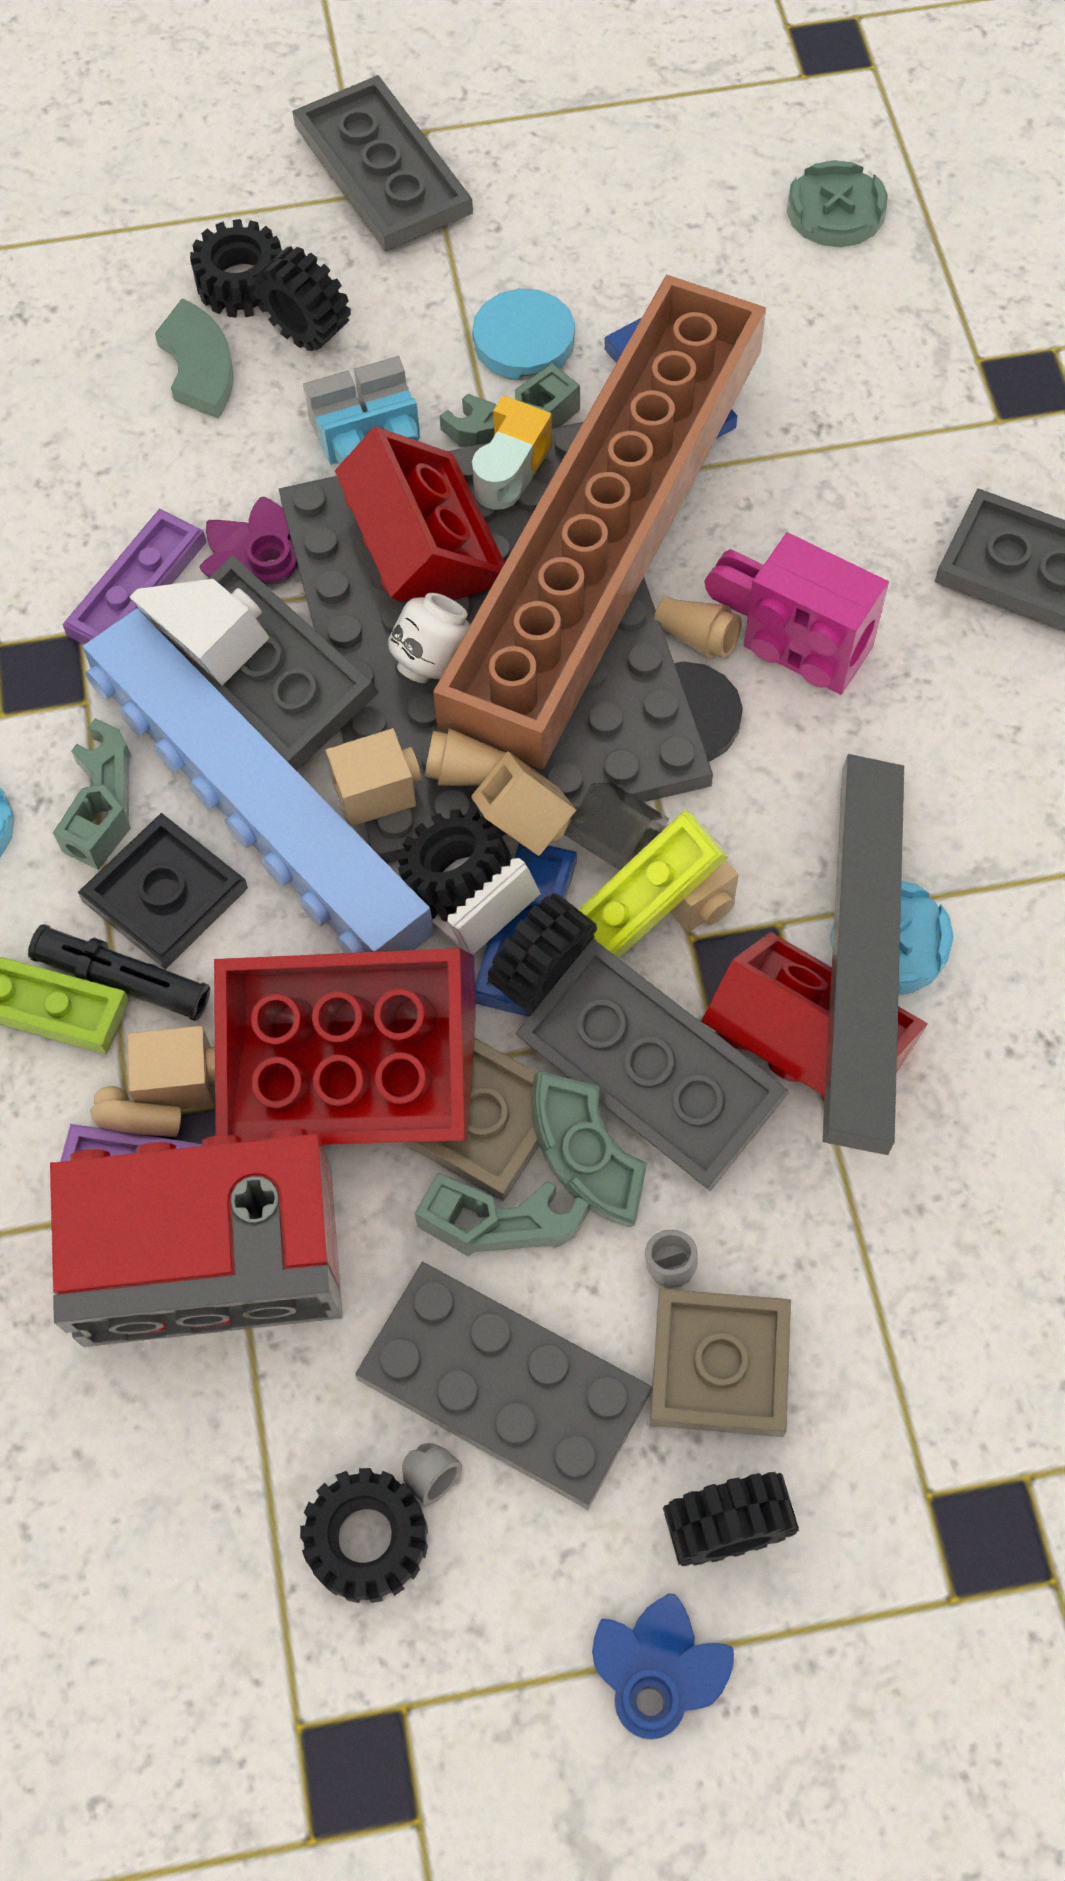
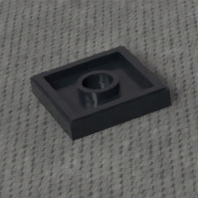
(163, 890)

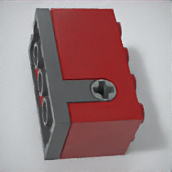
(194, 1238)

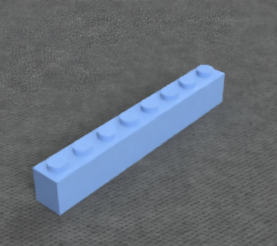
(256, 790)

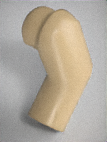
(116, 1113)

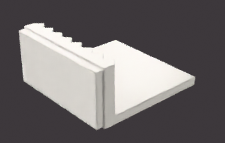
(491, 907)

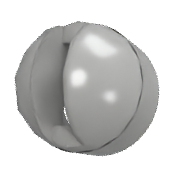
(669, 1250)
(430, 1472)

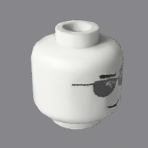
(427, 636)

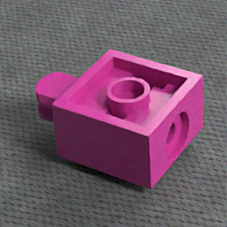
(803, 609)

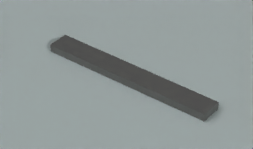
(865, 959)

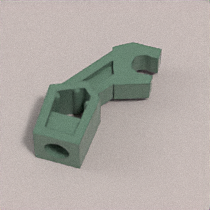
(548, 389)
(109, 793)
(504, 1228)

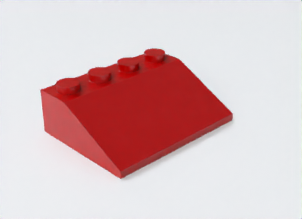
(346, 1045)

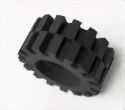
(226, 249)
(302, 298)
(442, 845)
(540, 951)
(730, 1518)
(321, 1535)

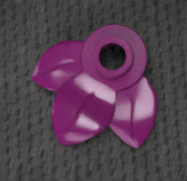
(253, 543)

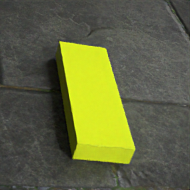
(653, 883)

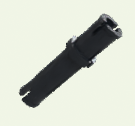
(98, 964)

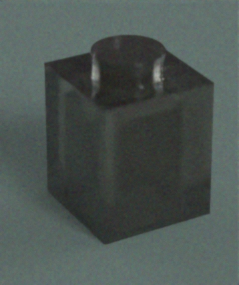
(614, 824)

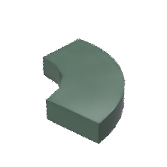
(202, 358)
(582, 1150)

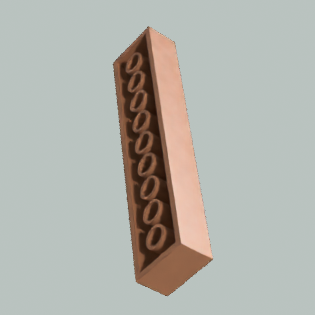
(600, 522)

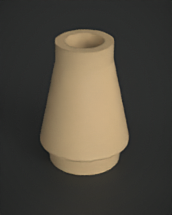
(700, 625)
(460, 759)

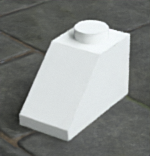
(205, 623)

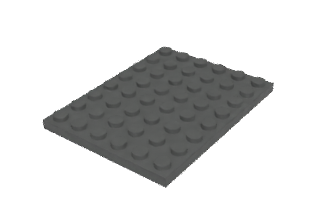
(624, 731)

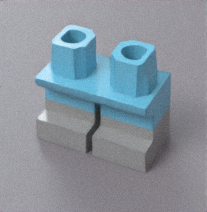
(344, 420)

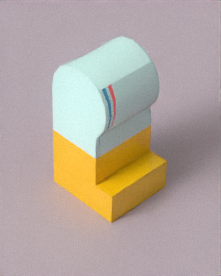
(513, 455)

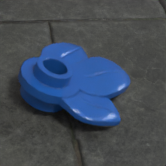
(661, 1658)

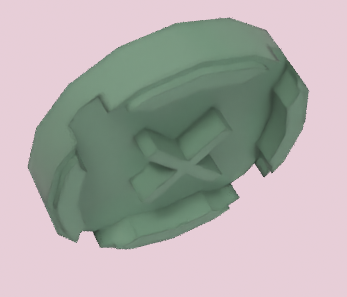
(837, 204)

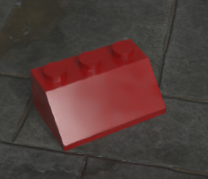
(418, 518)
(779, 1009)

